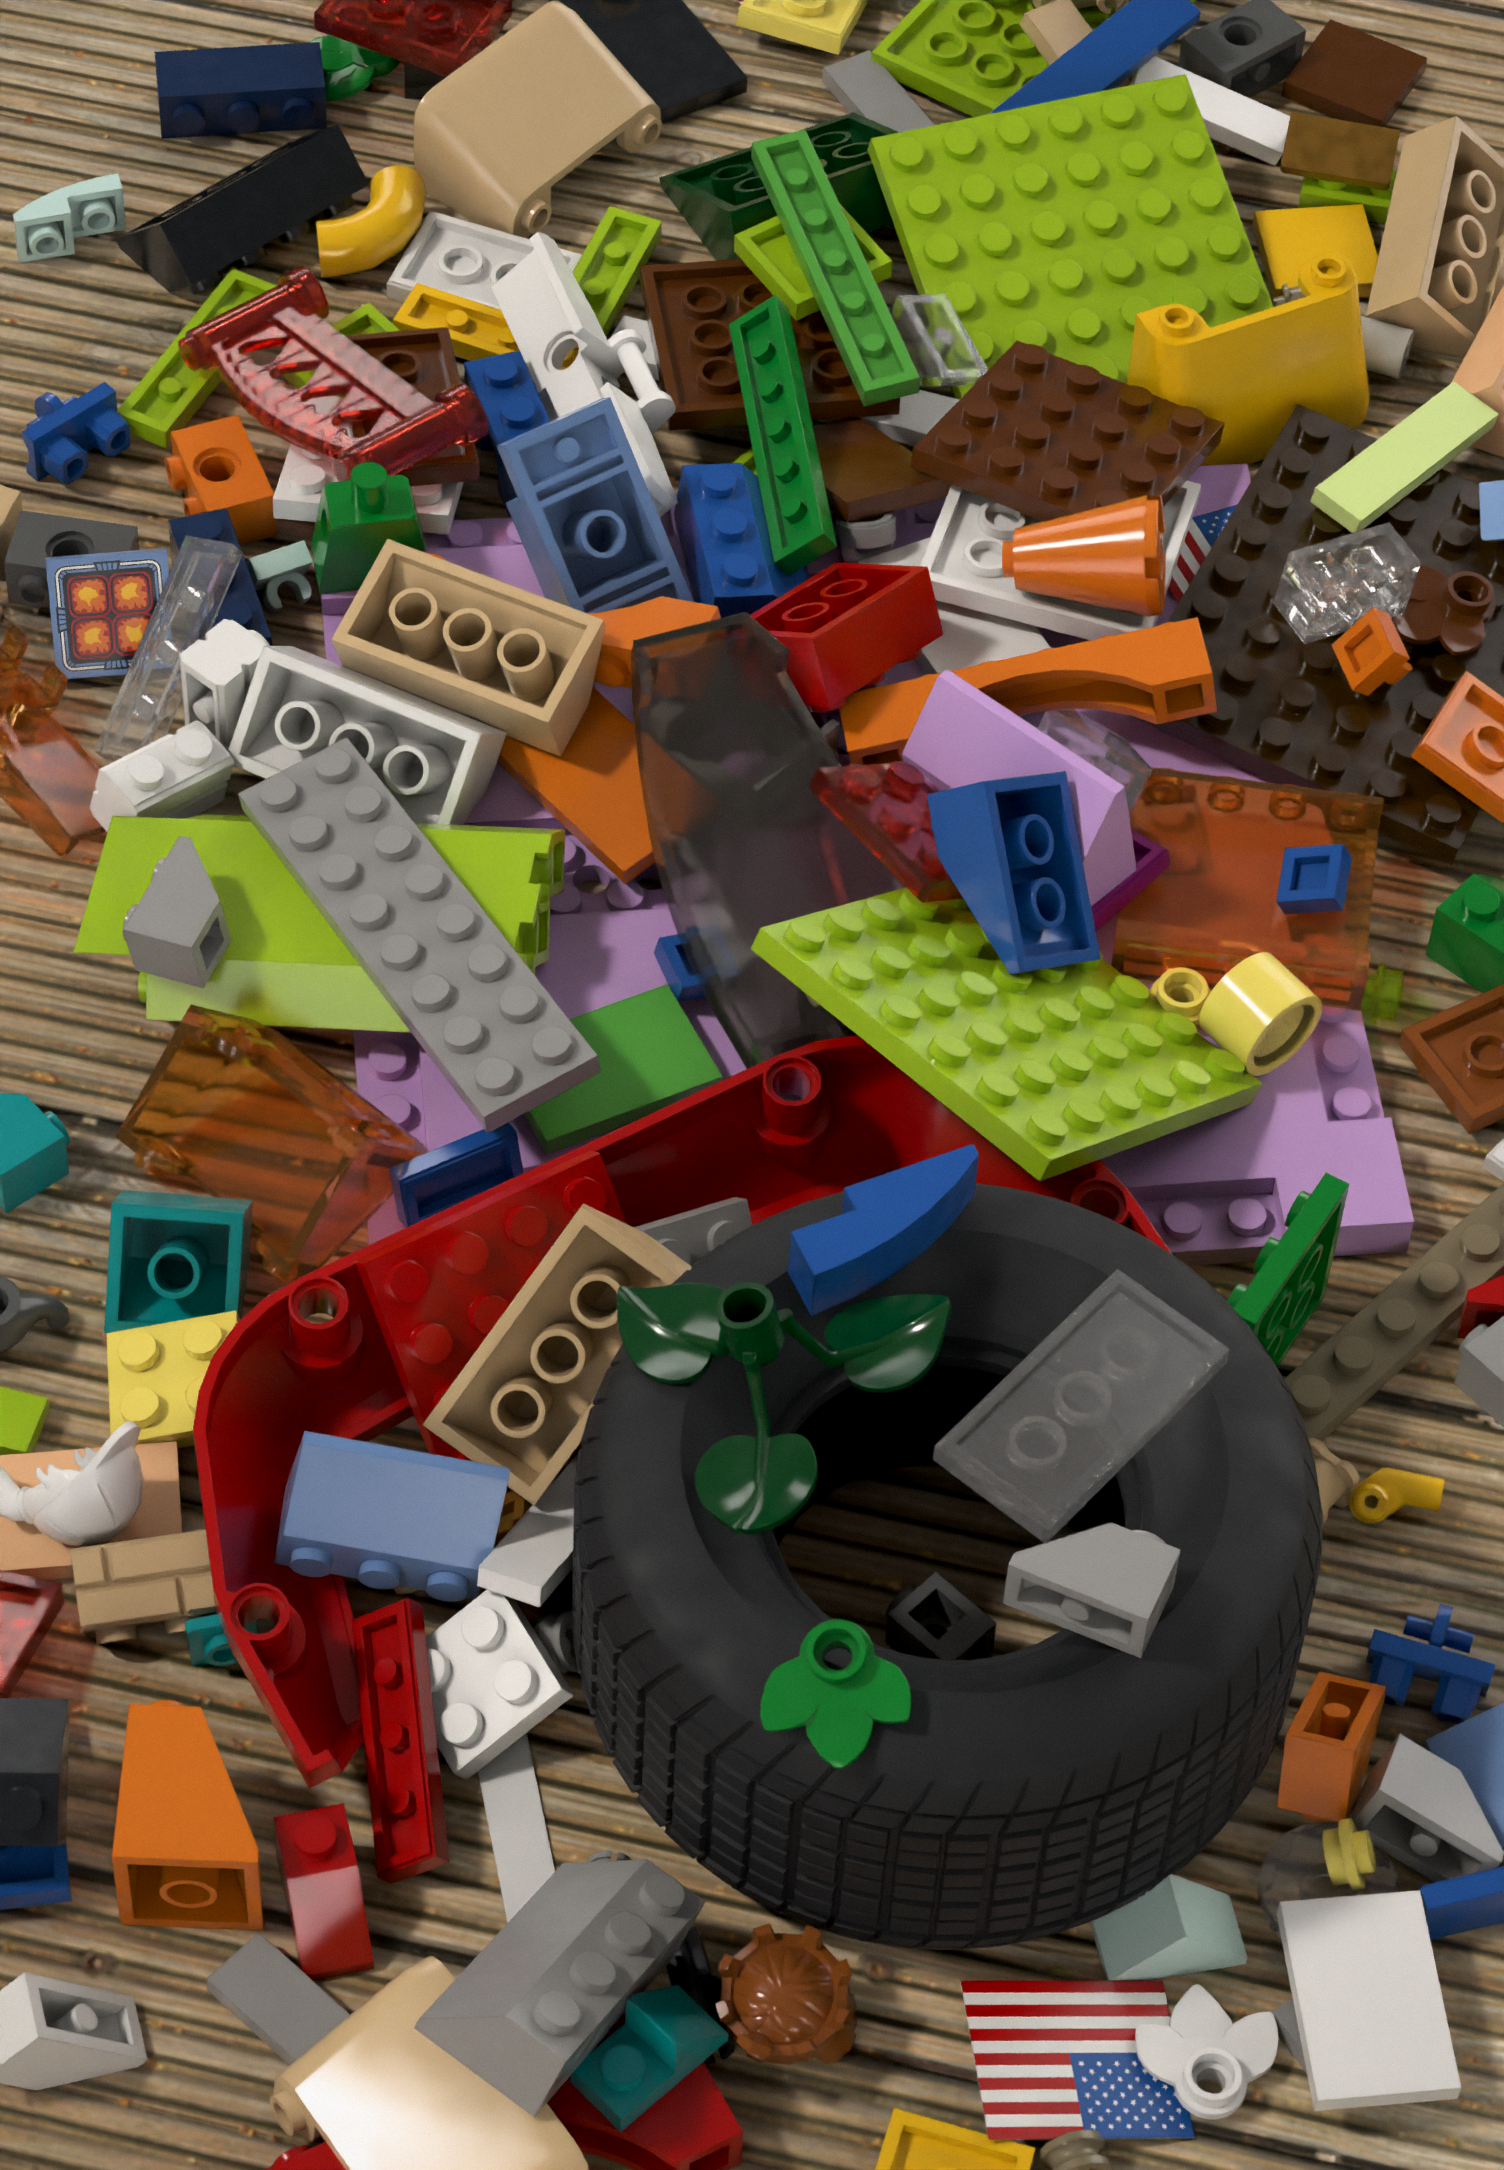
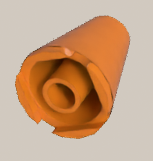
(1095, 557)

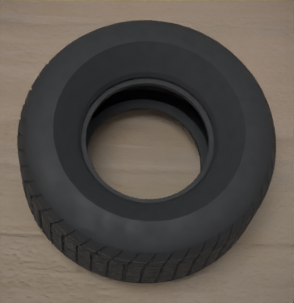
(1026, 1777)

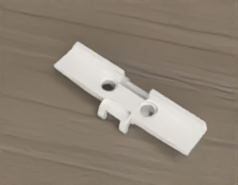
(551, 319)

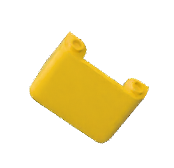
(1262, 363)

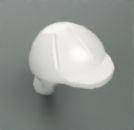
(82, 1504)

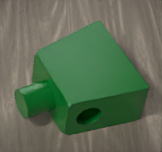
(356, 522)

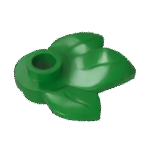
(350, 66)
(835, 1703)

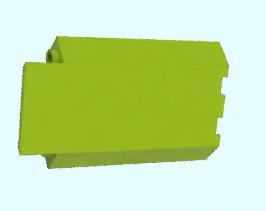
(282, 952)

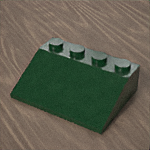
(729, 196)

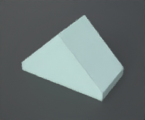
(1169, 1933)

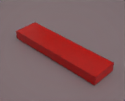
(400, 1741)

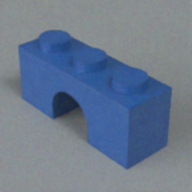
(509, 405)

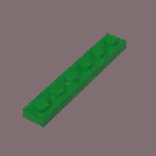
(782, 436)

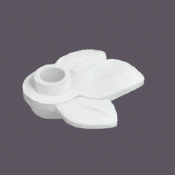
(1208, 2046)

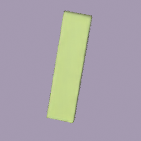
(1404, 458)

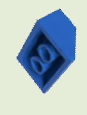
(728, 539)

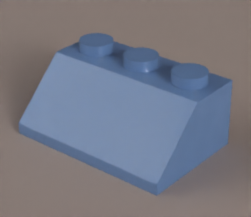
(389, 1516)

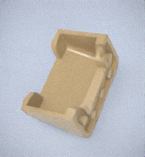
(526, 118)
(406, 2104)

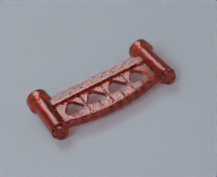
(293, 317)

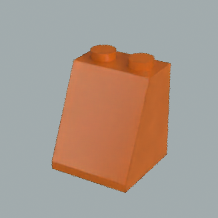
(180, 1829)

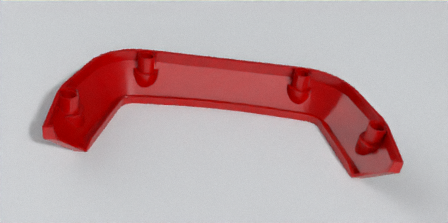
(340, 1381)

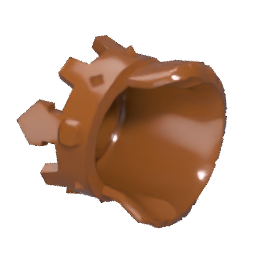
(788, 1998)

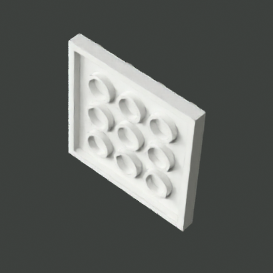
(968, 570)

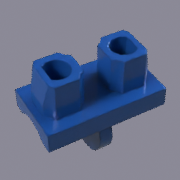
(69, 429)
(1459, 1676)

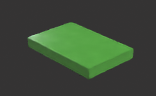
(645, 1061)

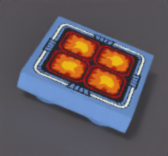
(102, 608)

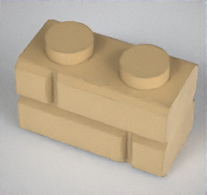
(142, 1584)

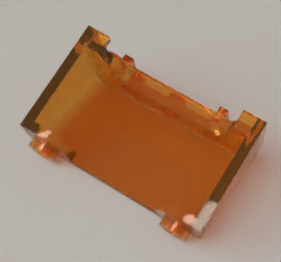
(270, 1127)

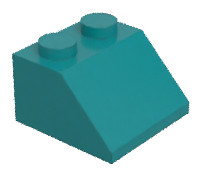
(175, 1258)

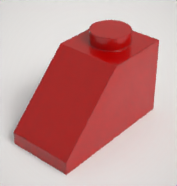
(323, 1892)

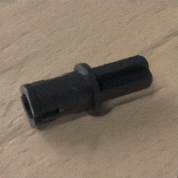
(693, 1974)

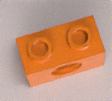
(220, 471)

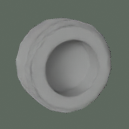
(867, 533)

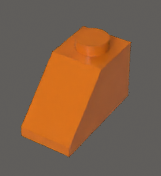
(1329, 1747)

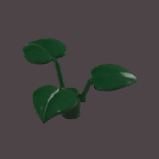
(768, 1479)

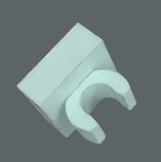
(281, 568)

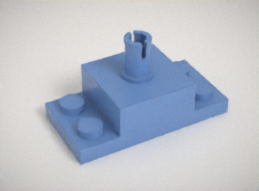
(589, 514)

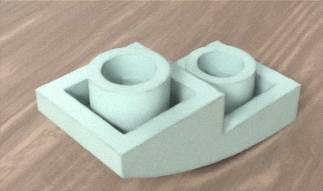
(78, 210)

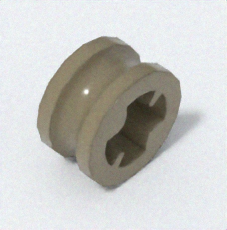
(1075, 2152)

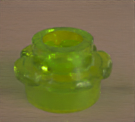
(1383, 993)

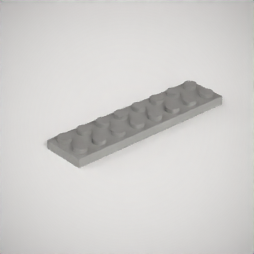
(419, 935)

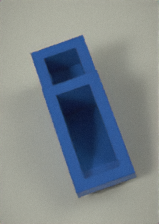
(880, 1228)

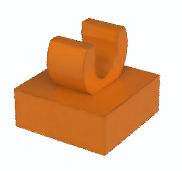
(1372, 653)

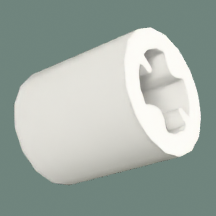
(1386, 347)

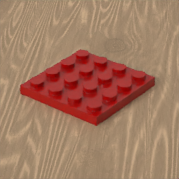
(458, 1276)

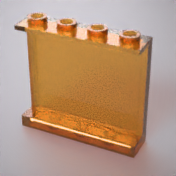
(1225, 878)

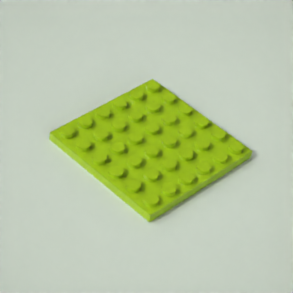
(1071, 221)
(1034, 1060)

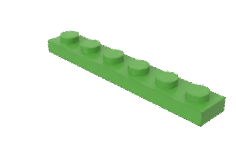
(835, 268)

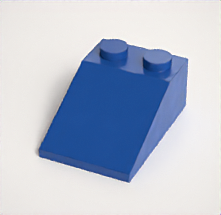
(1019, 867)

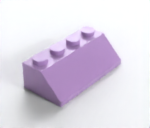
(974, 739)

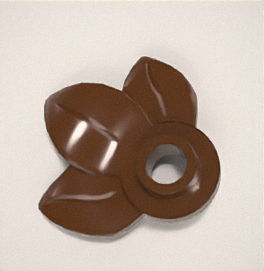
(1447, 610)

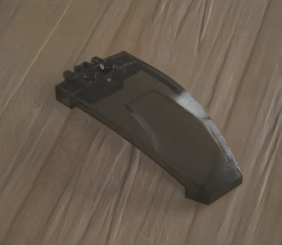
(734, 821)

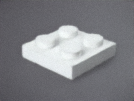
(489, 1681)

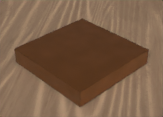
(1354, 76)

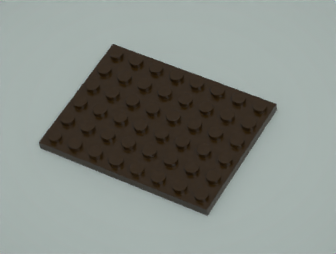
(1288, 702)

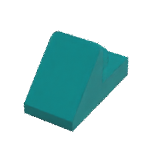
(648, 2055)

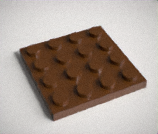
(694, 351)
(1063, 438)

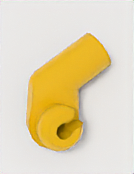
(1390, 1491)

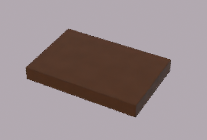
(870, 471)

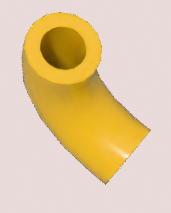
(377, 230)

